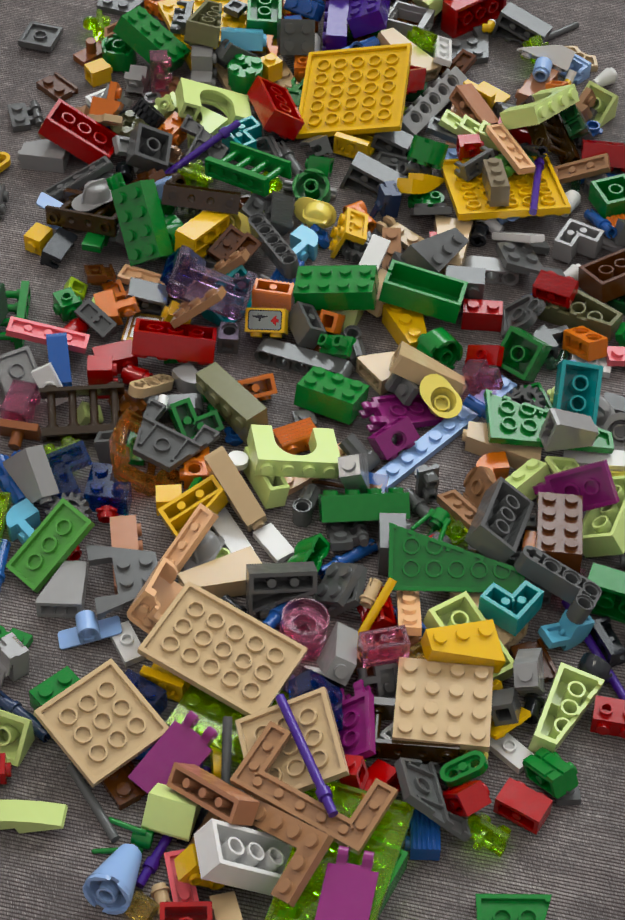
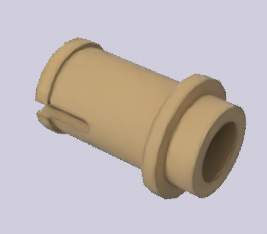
(370, 593)
(160, 893)

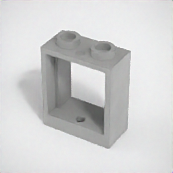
(410, 12)

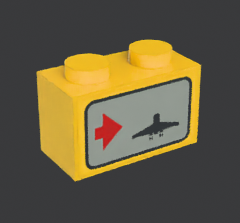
(266, 321)

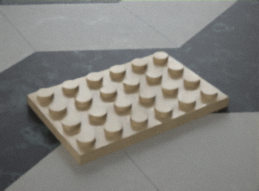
(222, 650)

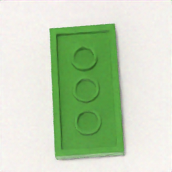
(50, 545)

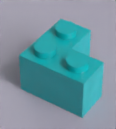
(246, 133)
(509, 609)

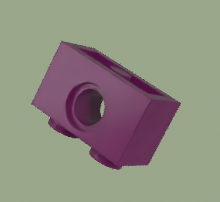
(382, 439)

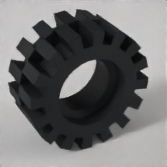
(148, 113)

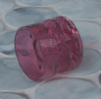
(306, 623)

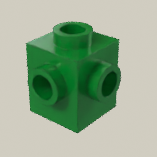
(65, 303)

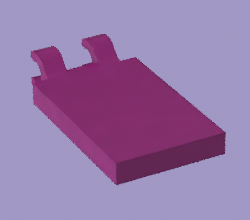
(390, 407)
(590, 481)
(358, 721)
(178, 745)
(348, 888)

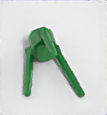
(438, 519)
(140, 837)

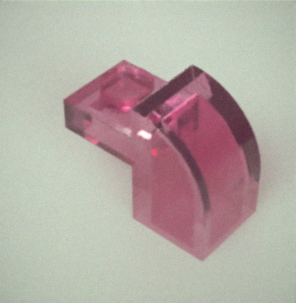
(481, 377)

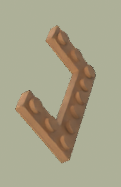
(196, 306)
(348, 832)
(308, 841)

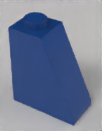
(59, 356)

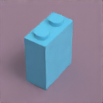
(245, 38)

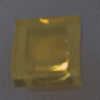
(142, 907)

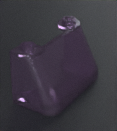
(192, 280)

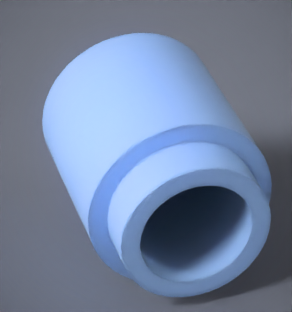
(542, 69)

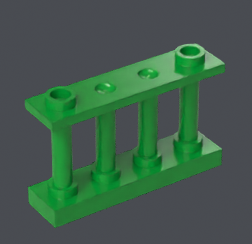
(248, 179)
(20, 308)

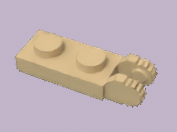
(407, 236)

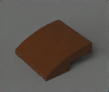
(231, 241)

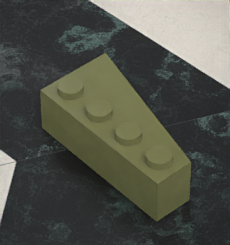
(204, 25)
(584, 312)
(231, 400)

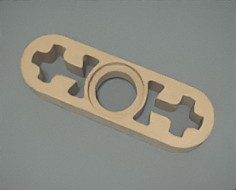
(150, 385)

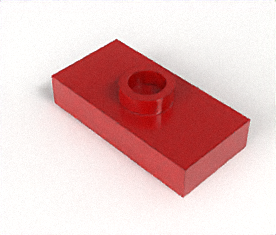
(492, 353)

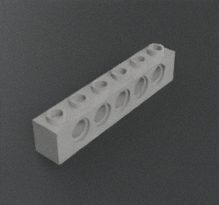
(433, 101)

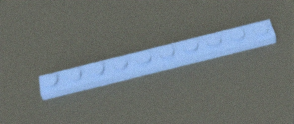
(436, 439)

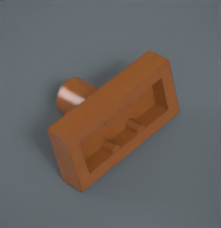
(91, 53)
(18, 431)

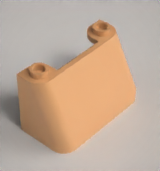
(155, 596)

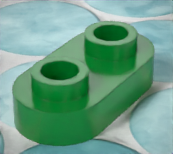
(429, 197)
(464, 768)

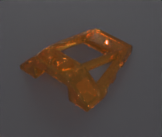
(120, 458)

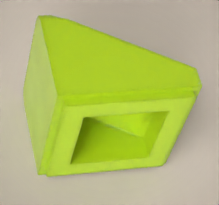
(77, 286)

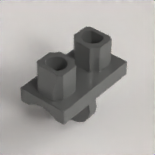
(427, 482)

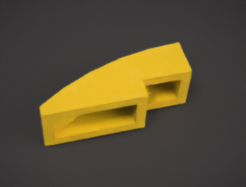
(418, 183)

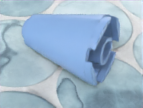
(114, 880)

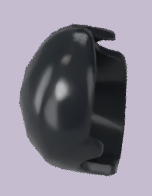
(595, 666)

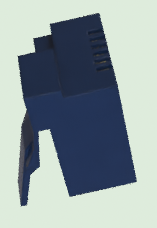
(387, 200)

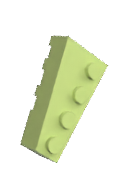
(564, 706)

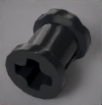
(126, 170)
(479, 234)
(533, 703)

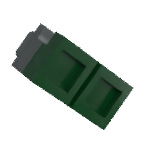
(575, 124)

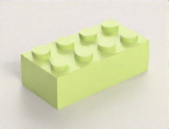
(606, 526)
(463, 610)

